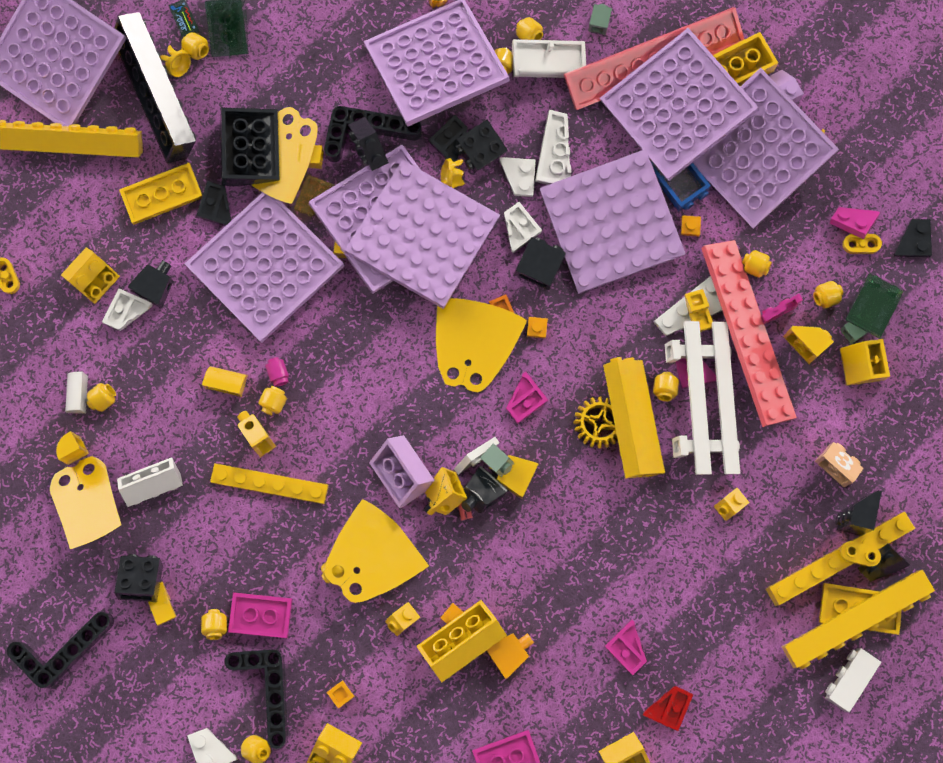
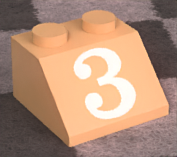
(839, 464)

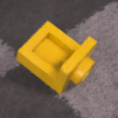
(731, 504)
(402, 619)

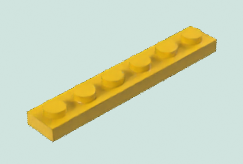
(269, 483)

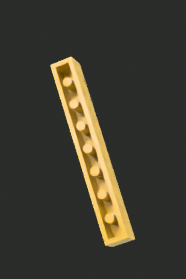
(70, 139)
(833, 562)
(857, 619)

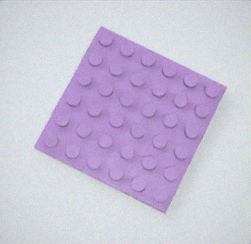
(56, 56)
(436, 61)
(679, 104)
(766, 154)
(349, 202)
(612, 221)
(422, 234)
(264, 265)

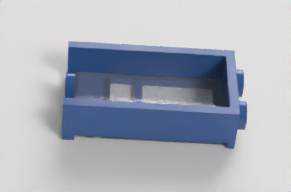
(684, 187)

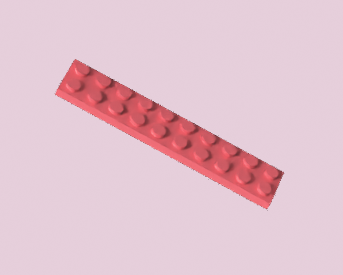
(596, 79)
(748, 333)

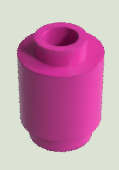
(277, 372)

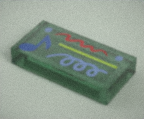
(183, 18)

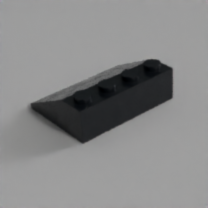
(249, 146)

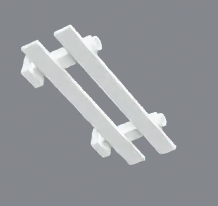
(694, 353)

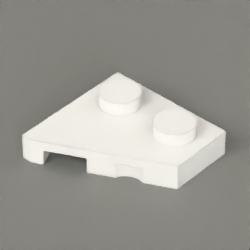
(520, 175)
(520, 226)
(125, 309)
(473, 457)
(209, 749)

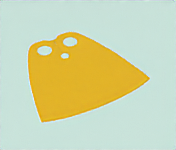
(290, 170)
(475, 333)
(377, 548)

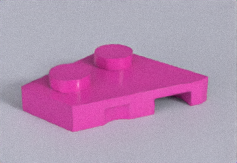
(784, 307)
(525, 399)

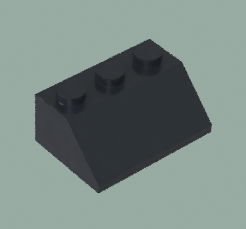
(860, 516)

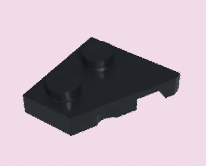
(445, 137)
(214, 204)
(916, 240)
(890, 562)

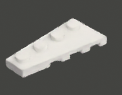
(555, 150)
(674, 318)

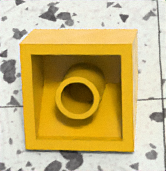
(808, 341)
(625, 751)

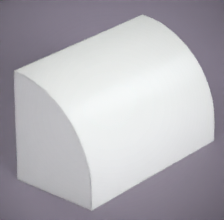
(76, 392)

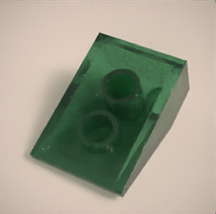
(227, 27)
(874, 305)

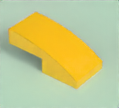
(698, 309)
(162, 609)

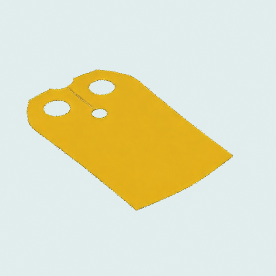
(86, 512)

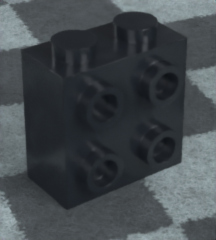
(367, 144)
(480, 146)
(540, 263)
(138, 578)

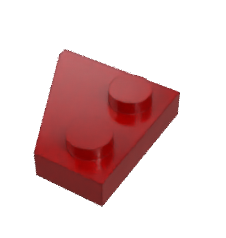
(670, 708)

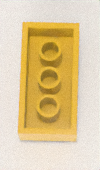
(746, 58)
(461, 640)

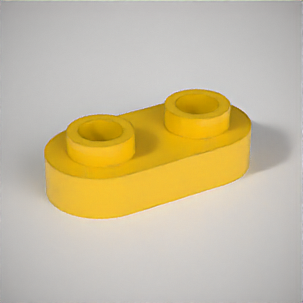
(861, 245)
(8, 276)
(860, 554)

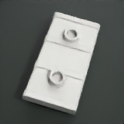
(547, 57)

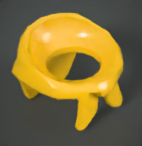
(177, 63)
(450, 174)

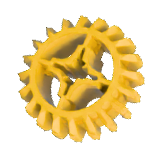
(591, 420)

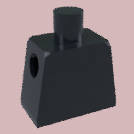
(153, 283)

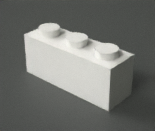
(149, 482)
(852, 679)

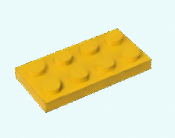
(161, 193)
(840, 598)

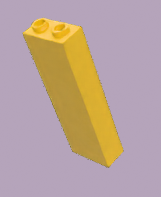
(633, 418)

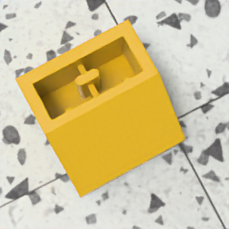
(90, 275)
(865, 362)
(334, 747)

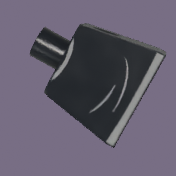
(482, 491)

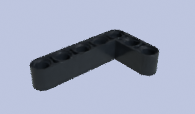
(351, 115)
(64, 653)
(270, 688)

